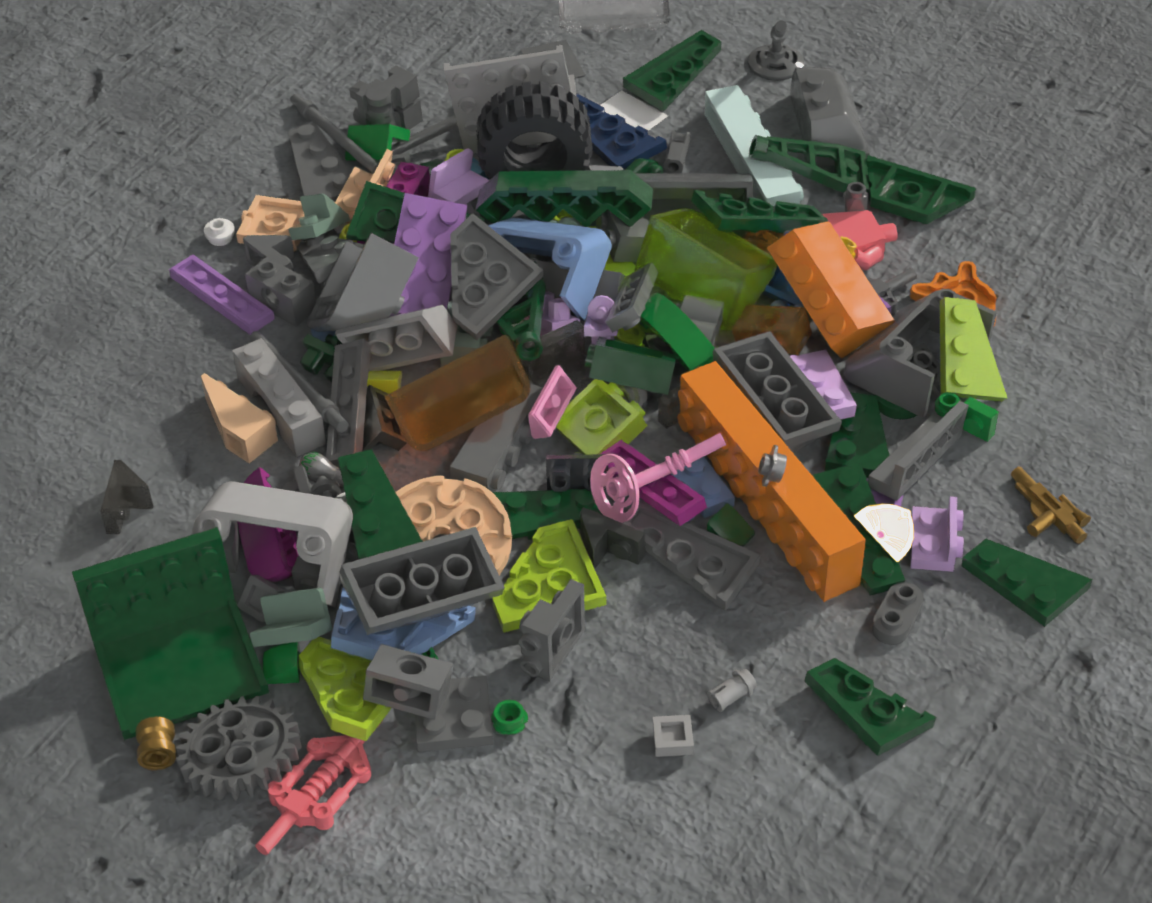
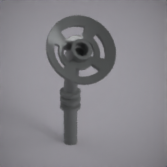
(776, 56)

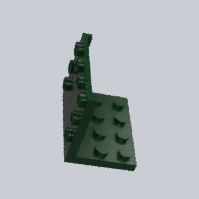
(169, 631)

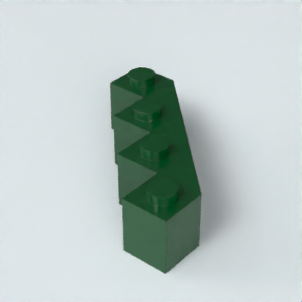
(580, 193)

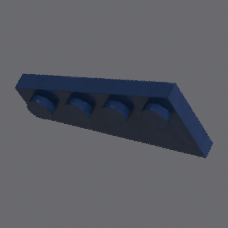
(618, 141)

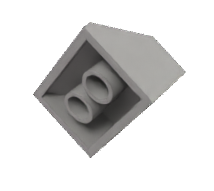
(405, 337)

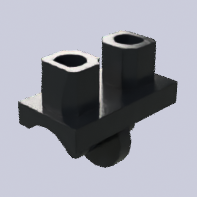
(570, 471)

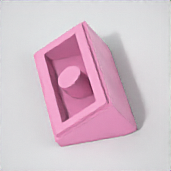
(551, 404)

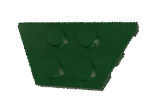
(913, 192)

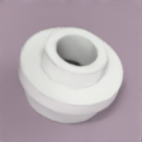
(219, 231)

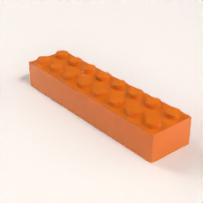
(794, 511)

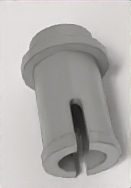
(731, 690)

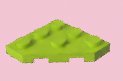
(545, 569)
(338, 687)

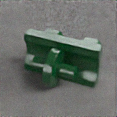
(319, 353)

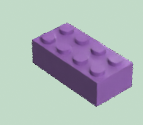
(426, 232)

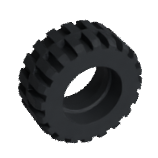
(533, 110)

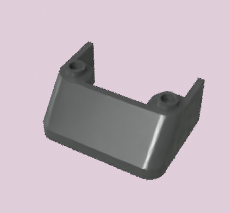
(363, 285)
(884, 363)

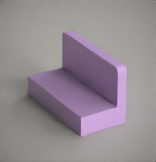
(455, 181)

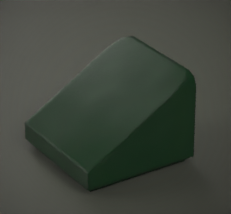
(730, 526)

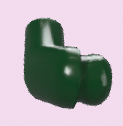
(645, 166)

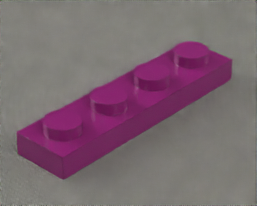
(666, 494)

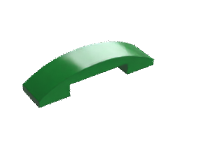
(677, 332)

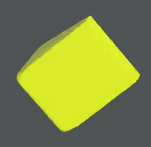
(385, 380)

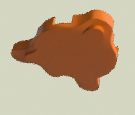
(964, 283)

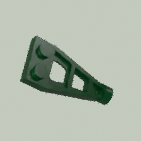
(849, 162)
(529, 329)

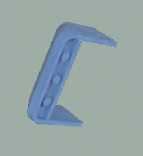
(571, 247)

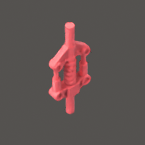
(302, 805)

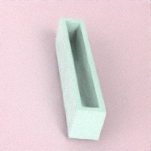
(735, 127)

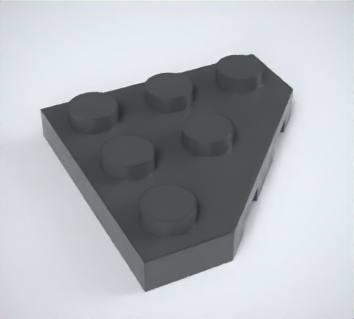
(486, 276)

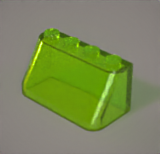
(705, 262)

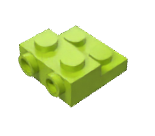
(600, 418)

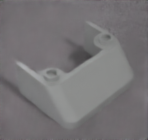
(321, 522)

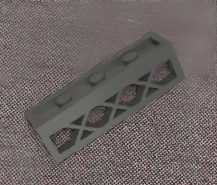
(918, 452)

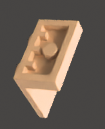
(354, 186)

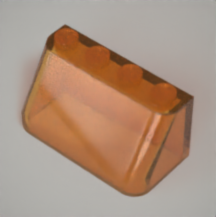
(460, 395)

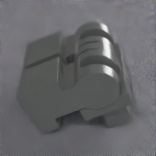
(388, 101)

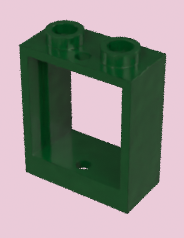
(630, 365)

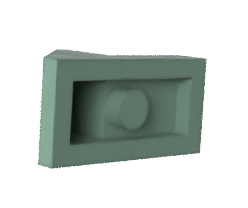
(319, 217)

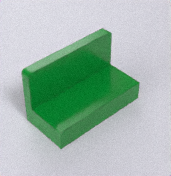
(376, 138)

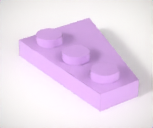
(826, 379)

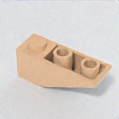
(241, 424)

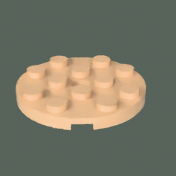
(455, 505)

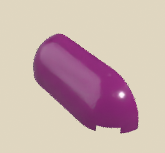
(267, 549)

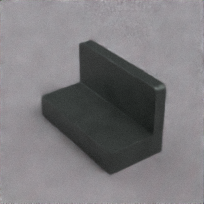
(380, 422)

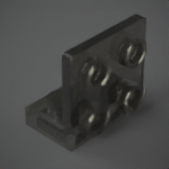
(562, 348)

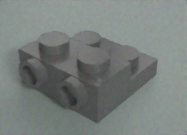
(552, 631)

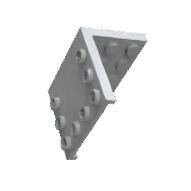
(476, 82)

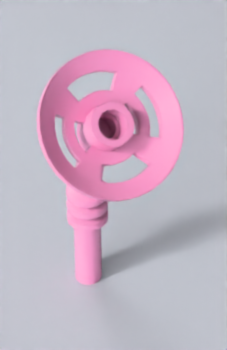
(629, 483)

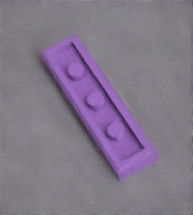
(221, 294)

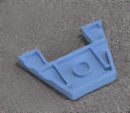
(417, 638)

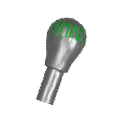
(318, 465)

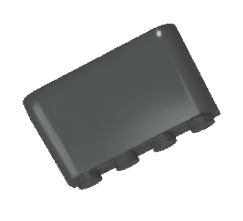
(676, 190)

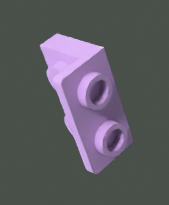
(936, 538)

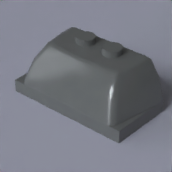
(826, 110)
(778, 389)
(421, 581)

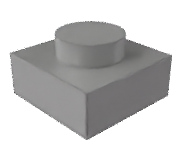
(673, 735)

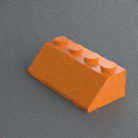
(831, 286)

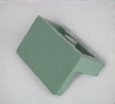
(292, 617)

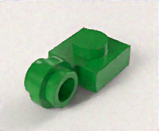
(979, 420)

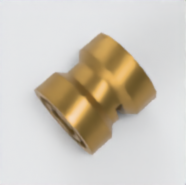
(155, 742)

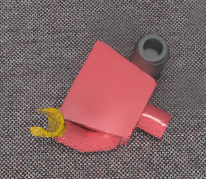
(860, 229)

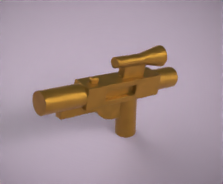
(1049, 510)

